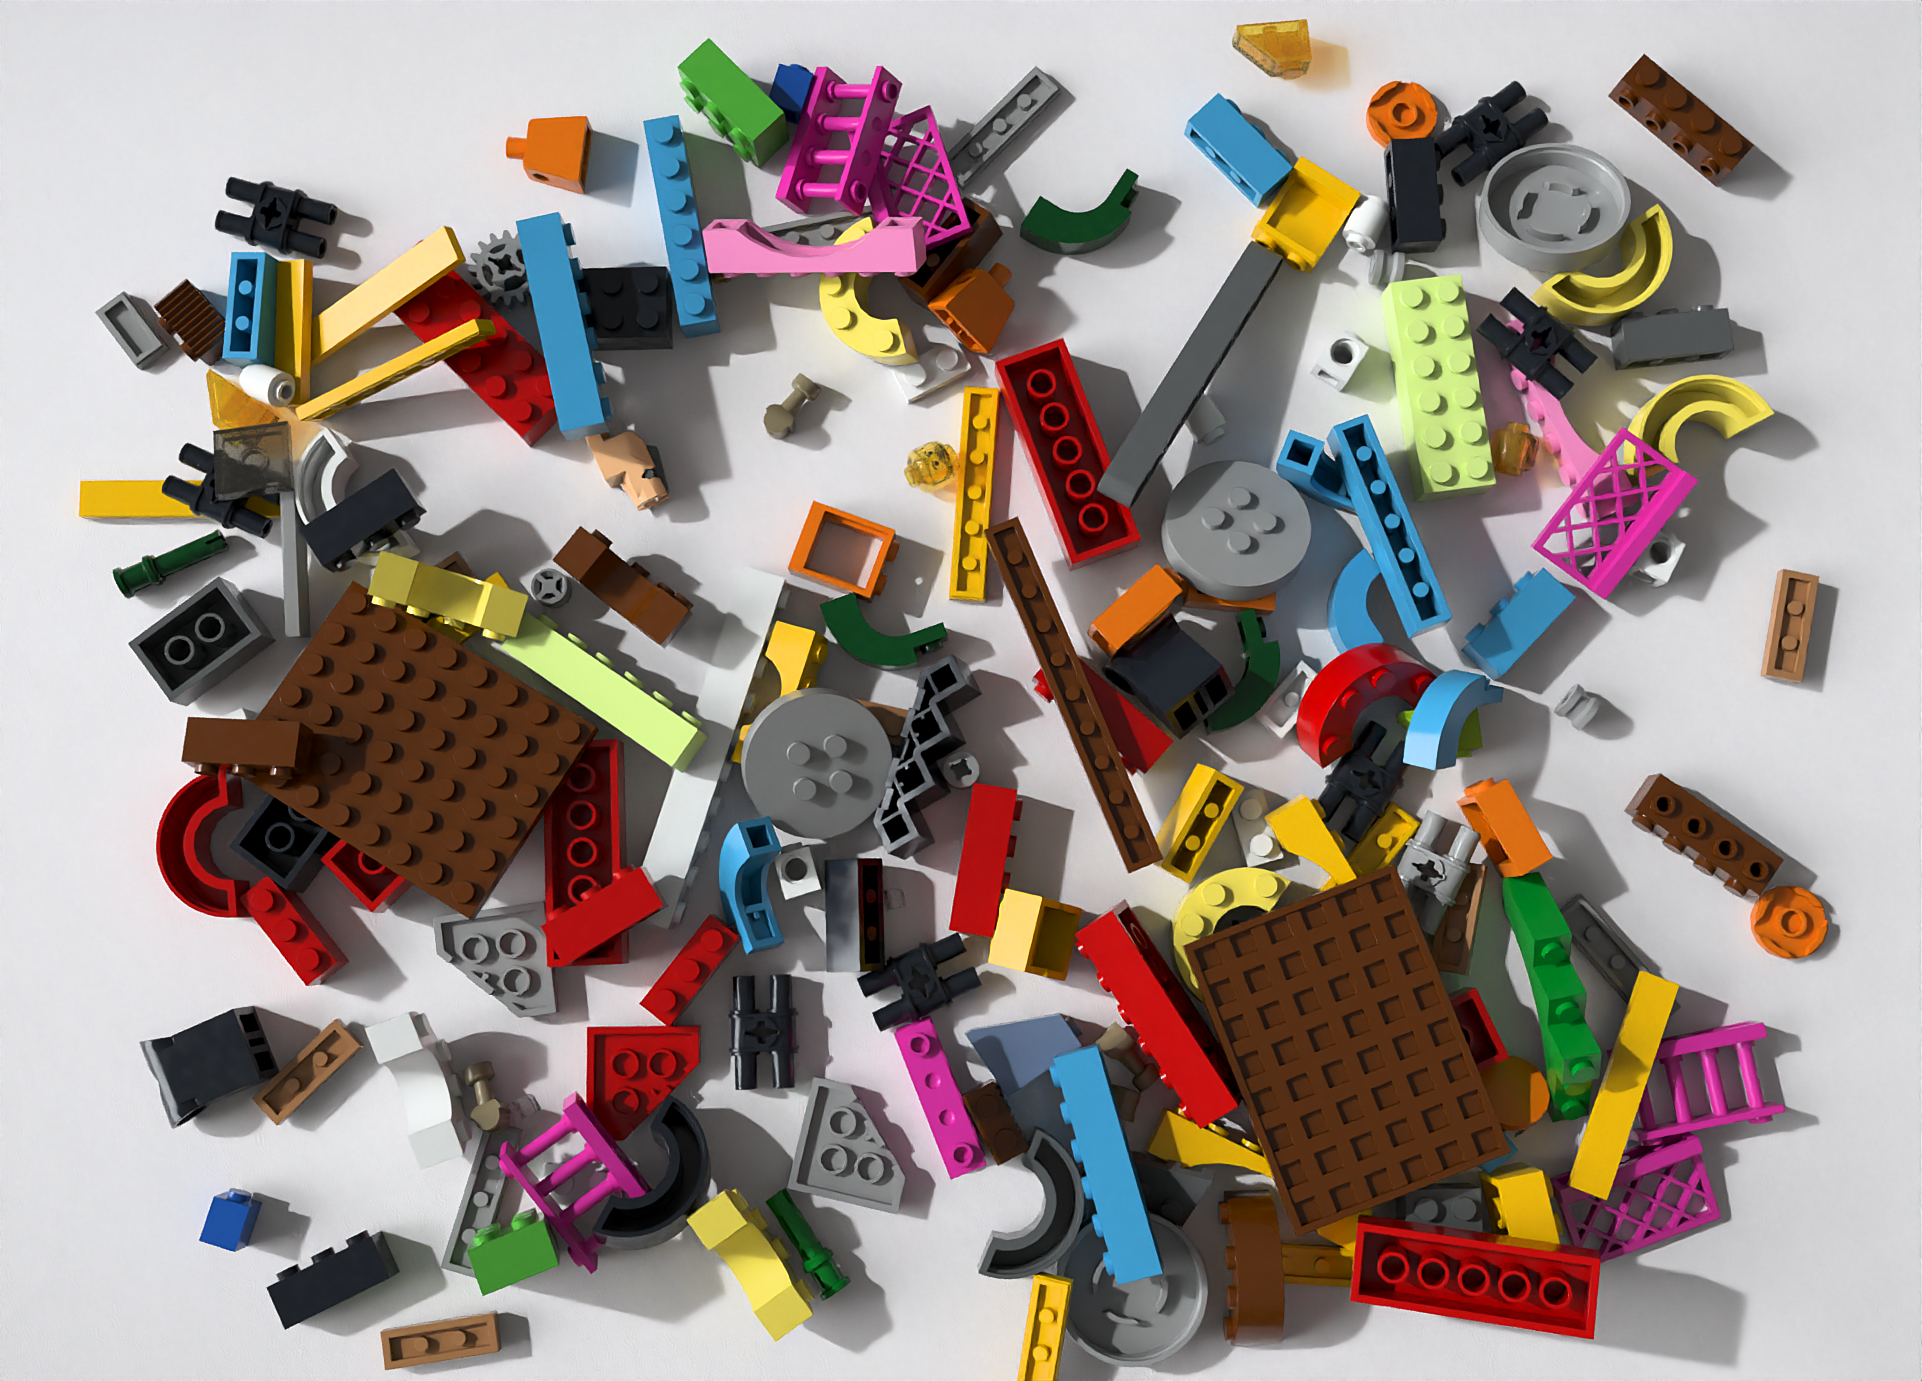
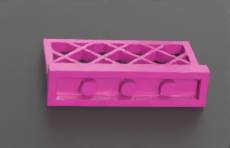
(880, 194)
(1642, 526)
(1633, 1166)

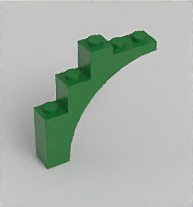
(1559, 995)

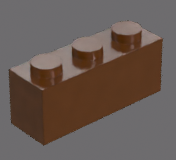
(954, 257)
(247, 747)

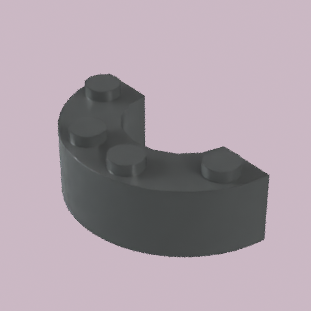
(1056, 1225)

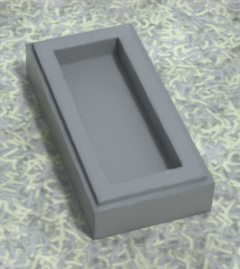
(132, 330)

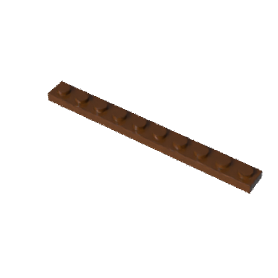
(1073, 695)

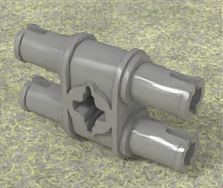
(1452, 867)

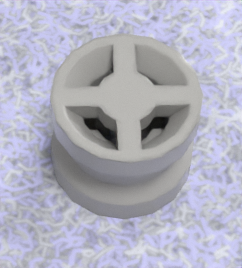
(1386, 267)
(546, 583)
(1577, 707)
(959, 776)

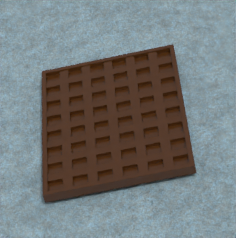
(421, 750)
(1346, 1050)

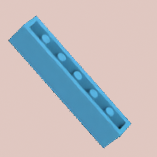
(681, 226)
(564, 327)
(1388, 526)
(1108, 1164)

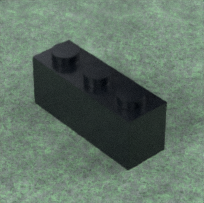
(1414, 195)
(363, 521)
(854, 915)
(332, 1278)

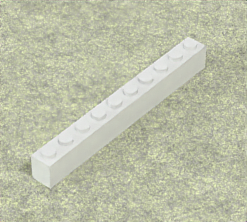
(720, 709)

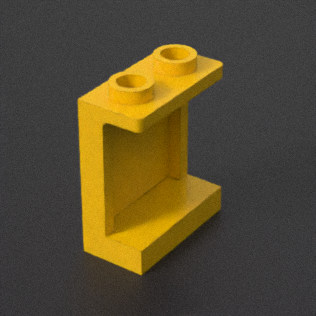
(1305, 215)

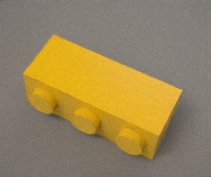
(1195, 821)

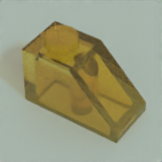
(1276, 47)
(232, 406)

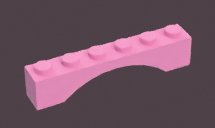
(744, 247)
(1561, 440)

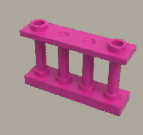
(814, 134)
(1705, 1045)
(940, 1097)
(599, 1147)

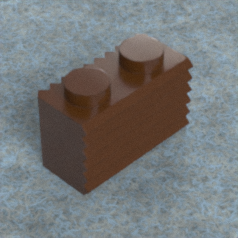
(194, 320)
(995, 1121)

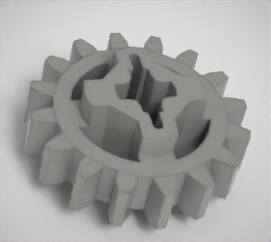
(493, 258)

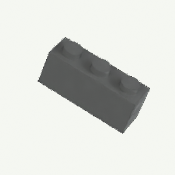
(1671, 337)

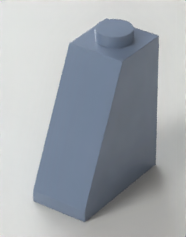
(1023, 1047)

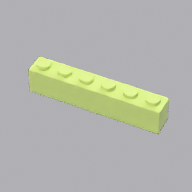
(605, 692)

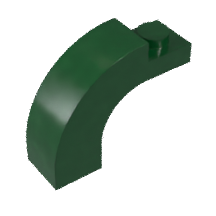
(1081, 232)
(872, 647)
(1257, 681)

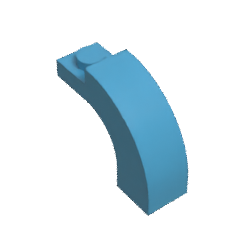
(1312, 471)
(1346, 604)
(1441, 715)
(743, 883)

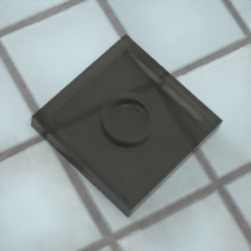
(253, 461)

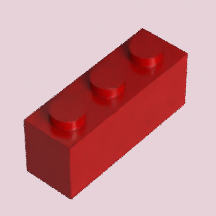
(603, 914)
(294, 931)
(691, 970)

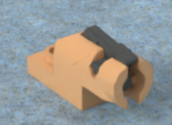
(634, 463)

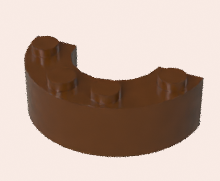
(624, 587)
(1256, 1264)

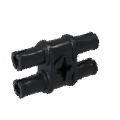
(1486, 118)
(272, 202)
(1555, 340)
(204, 501)
(1344, 782)
(939, 991)
(747, 1045)

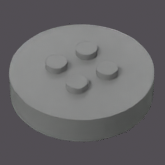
(1554, 207)
(1235, 530)
(816, 763)
(1138, 1319)

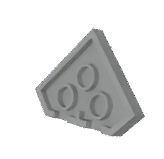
(502, 955)
(844, 1152)

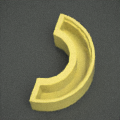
(1600, 301)
(850, 318)
(1700, 398)
(448, 594)
(1209, 901)
(755, 1259)

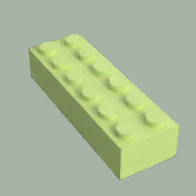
(1438, 388)

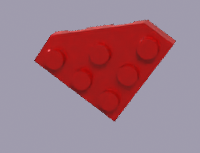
(636, 1070)

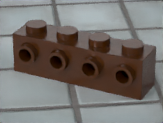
(1680, 120)
(1703, 836)

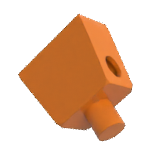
(555, 151)
(976, 307)

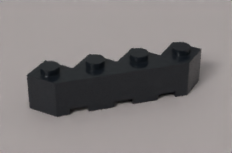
(927, 736)

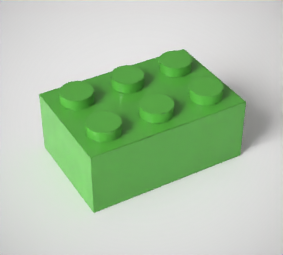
(733, 104)
(513, 1251)

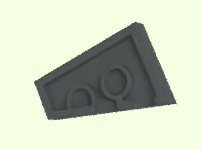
(1170, 1188)

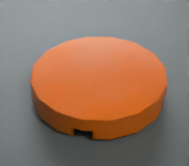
(1401, 113)
(1789, 922)
(1516, 1093)

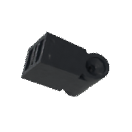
(1171, 676)
(209, 1062)

